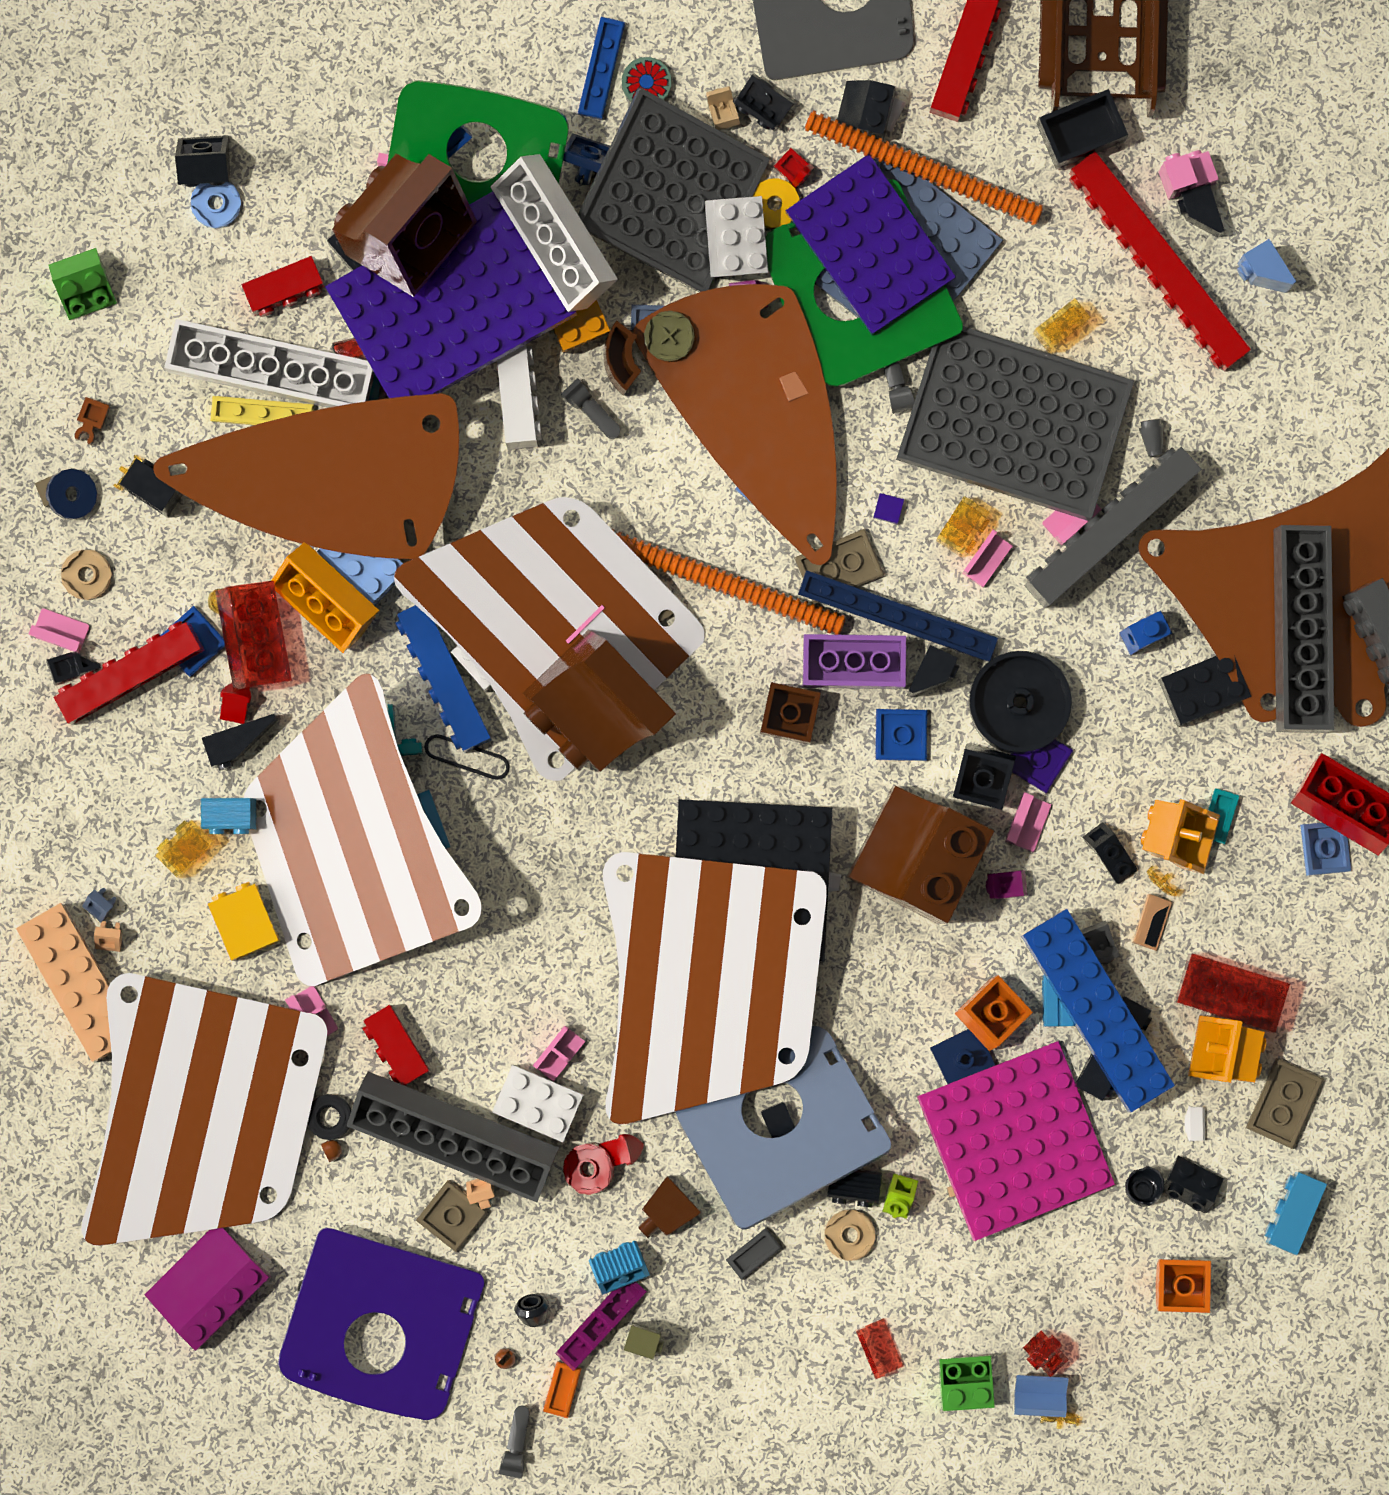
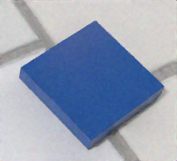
(208, 636)
(901, 735)

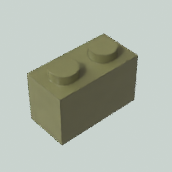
(644, 1341)

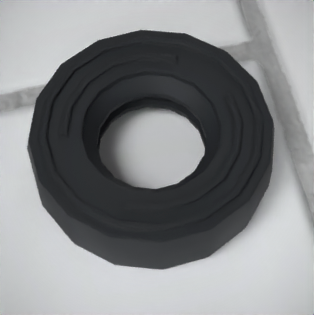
(318, 1128)

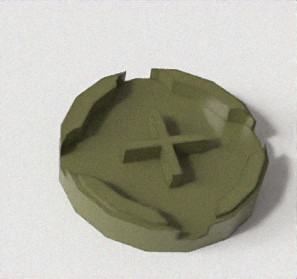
(669, 336)

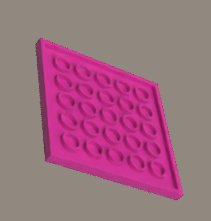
(1015, 1140)

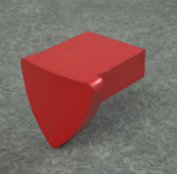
(794, 168)
(234, 704)
(624, 1149)

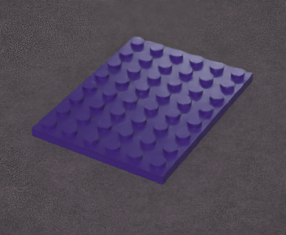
(465, 317)

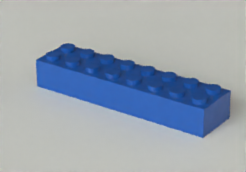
(1097, 1011)

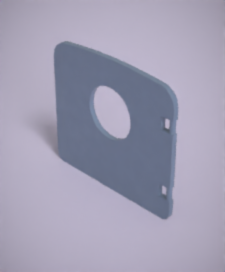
(770, 1174)

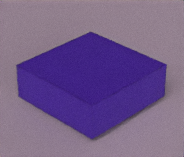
(888, 508)

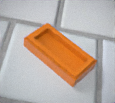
(561, 1390)

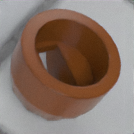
(331, 1149)
(501, 1354)

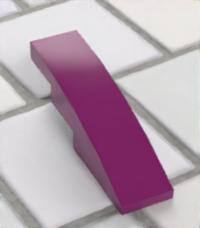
(599, 1324)

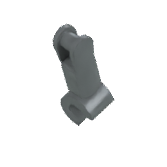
(579, 397)
(900, 397)
(513, 1462)

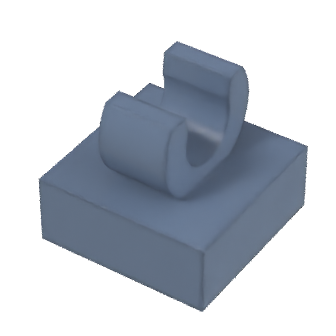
(98, 905)

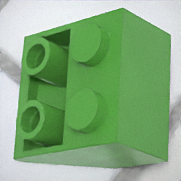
(82, 283)
(966, 1383)

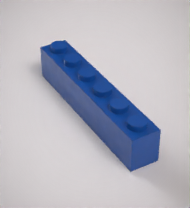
(444, 678)

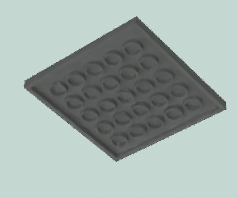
(657, 184)

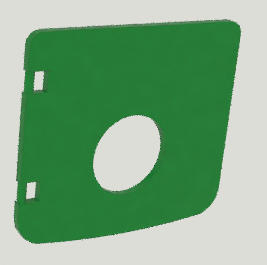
(434, 110)
(847, 347)

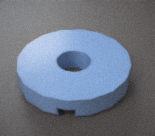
(220, 217)

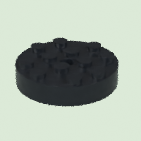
(1015, 728)

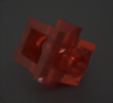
(1045, 1353)

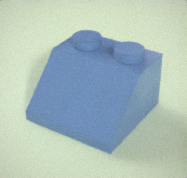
(1265, 268)

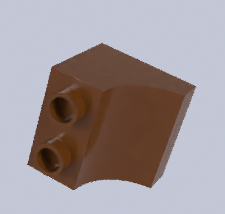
(405, 221)
(595, 703)
(920, 855)

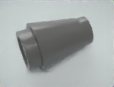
(1152, 436)

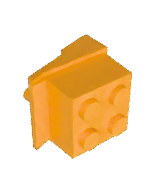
(1180, 834)
(1226, 1051)

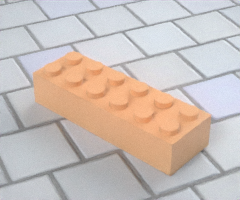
(71, 976)

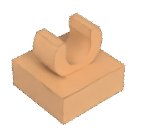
(108, 938)
(480, 1192)

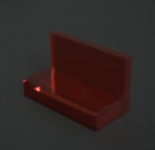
(879, 1348)

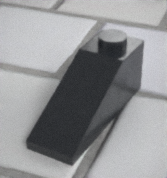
(234, 742)

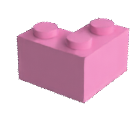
(1187, 172)

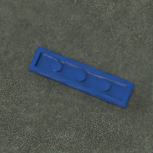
(601, 68)

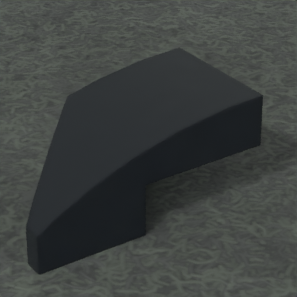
(69, 667)

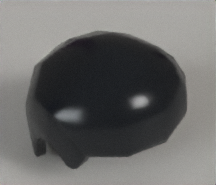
(1144, 1186)

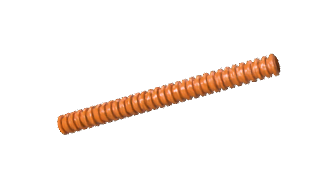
(925, 168)
(735, 586)

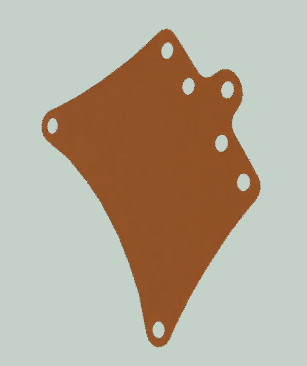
(1229, 587)

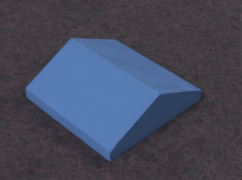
(1324, 850)

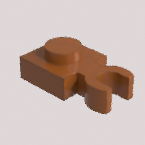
(92, 415)

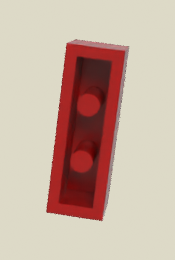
(283, 287)
(395, 1046)

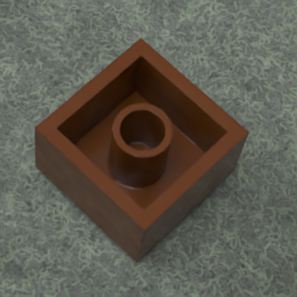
(790, 713)

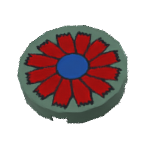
(646, 74)

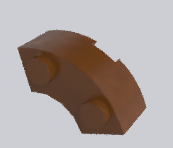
(619, 359)

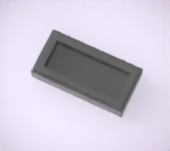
(753, 1253)

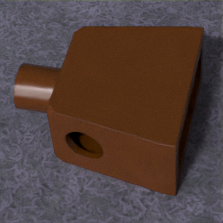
(667, 1209)

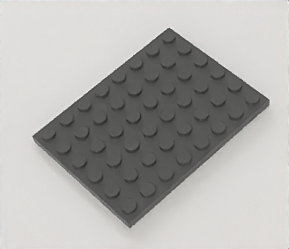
(1016, 421)

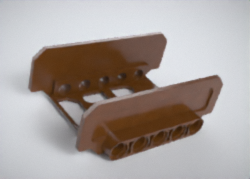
(1103, 36)

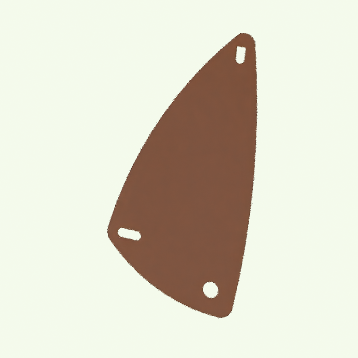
(737, 407)
(332, 475)

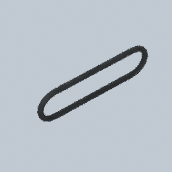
(465, 767)

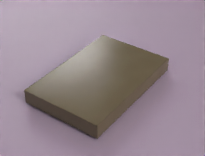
(850, 561)
(1284, 1103)

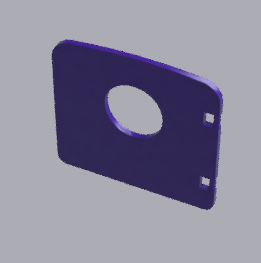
(361, 1277)

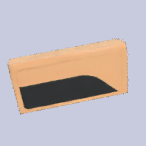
(1151, 922)

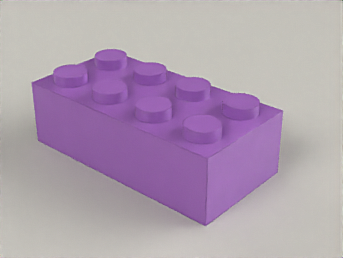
(854, 661)

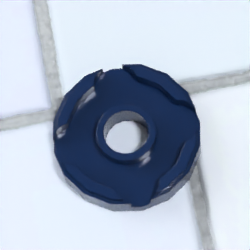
(85, 491)

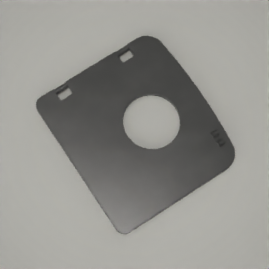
(814, 39)

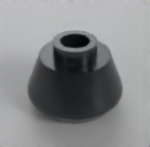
(532, 1309)

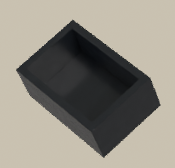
(1082, 129)
(1203, 689)

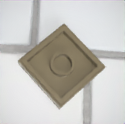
(451, 1216)

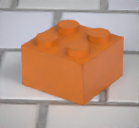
(993, 1013)

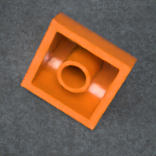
(1183, 1285)

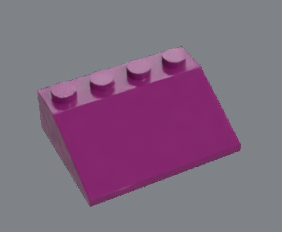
(207, 1286)

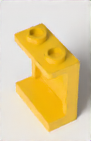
(243, 921)

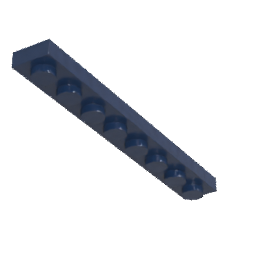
(897, 616)

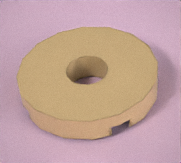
(101, 574)
(849, 1219)

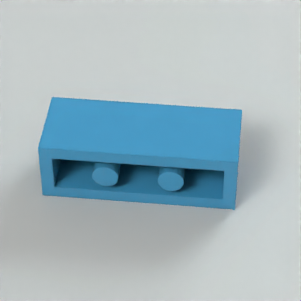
(1295, 1212)

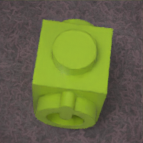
(900, 1196)

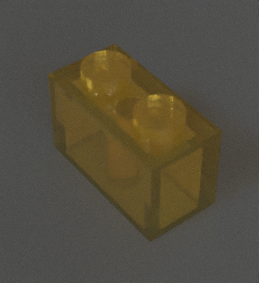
(1061, 325)
(963, 527)
(184, 847)

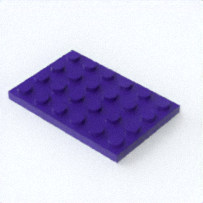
(870, 244)

